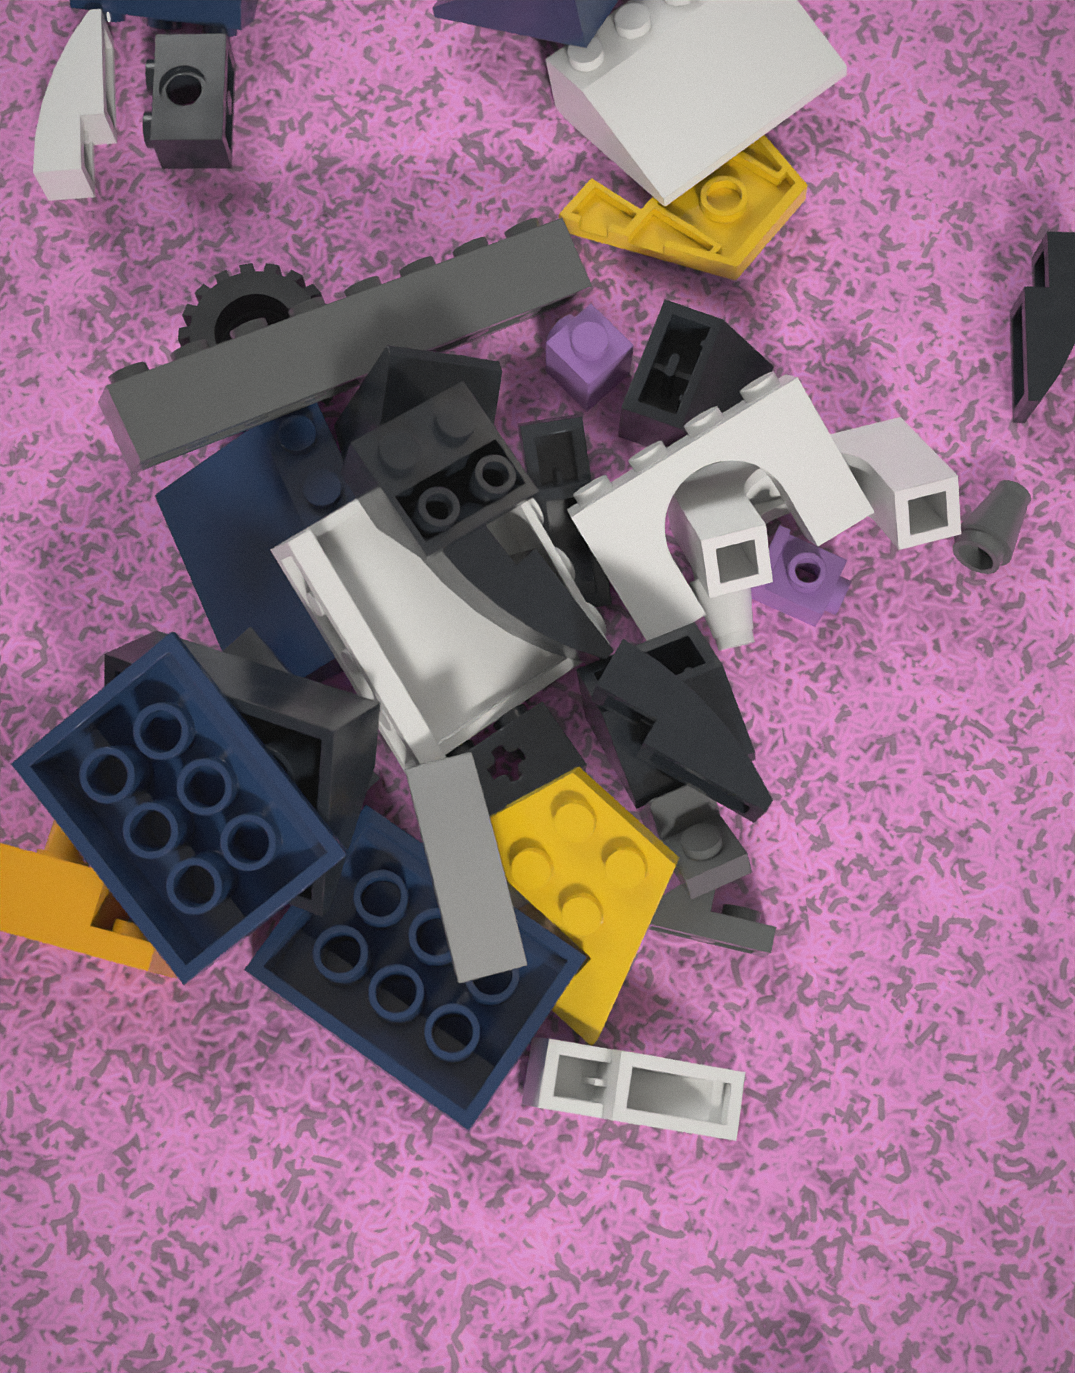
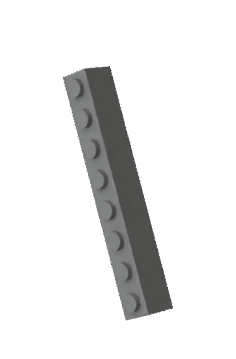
(334, 345)

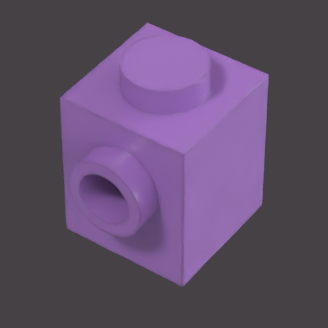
(587, 356)

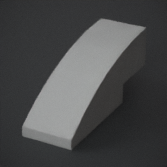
(465, 867)

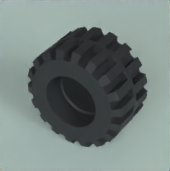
(241, 300)

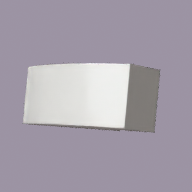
(77, 112)
(633, 1088)

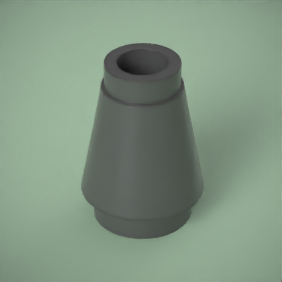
(993, 528)

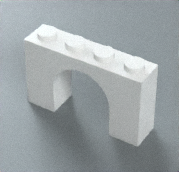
(769, 429)
(725, 506)

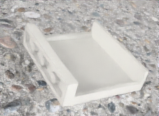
(411, 638)

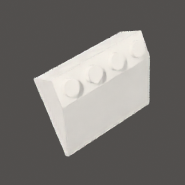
(690, 83)

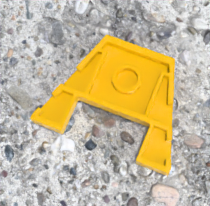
(708, 228)
(592, 877)

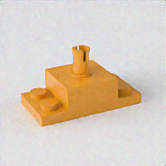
(66, 904)

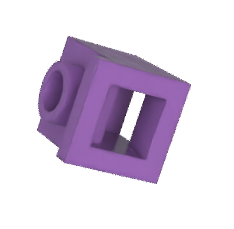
(792, 595)

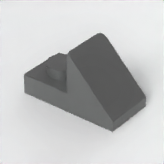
(699, 836)
(692, 919)

